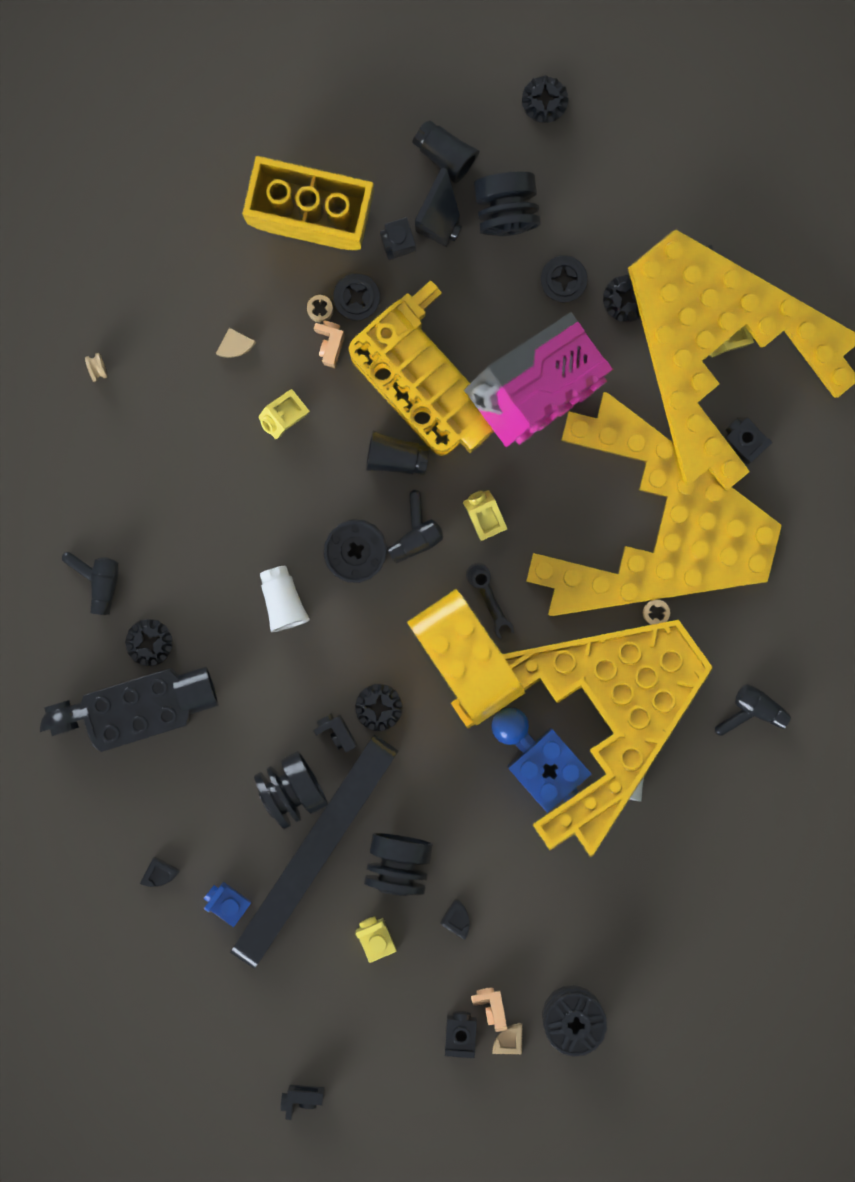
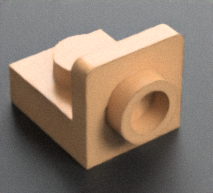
(330, 348)
(495, 1013)

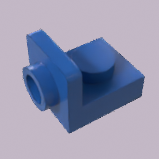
(226, 903)

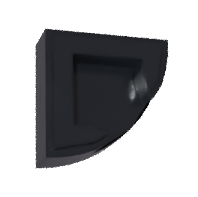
(159, 873)
(457, 919)

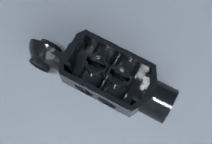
(135, 708)

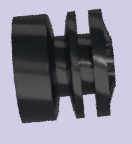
(507, 197)
(351, 567)
(290, 790)
(398, 864)
(562, 1008)

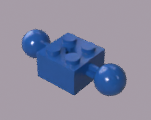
(512, 727)

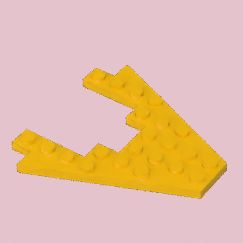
(692, 306)
(704, 537)
(641, 689)

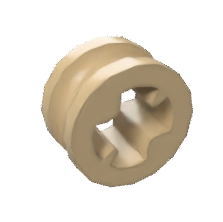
(329, 308)
(96, 367)
(656, 603)

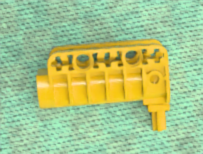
(423, 371)

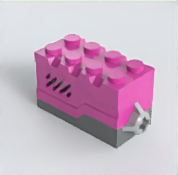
(539, 381)

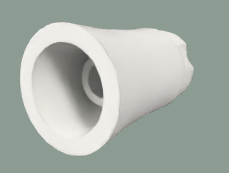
(282, 600)

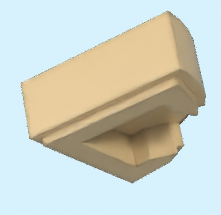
(234, 345)
(509, 1040)

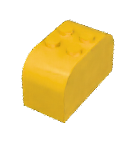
(308, 204)
(466, 657)

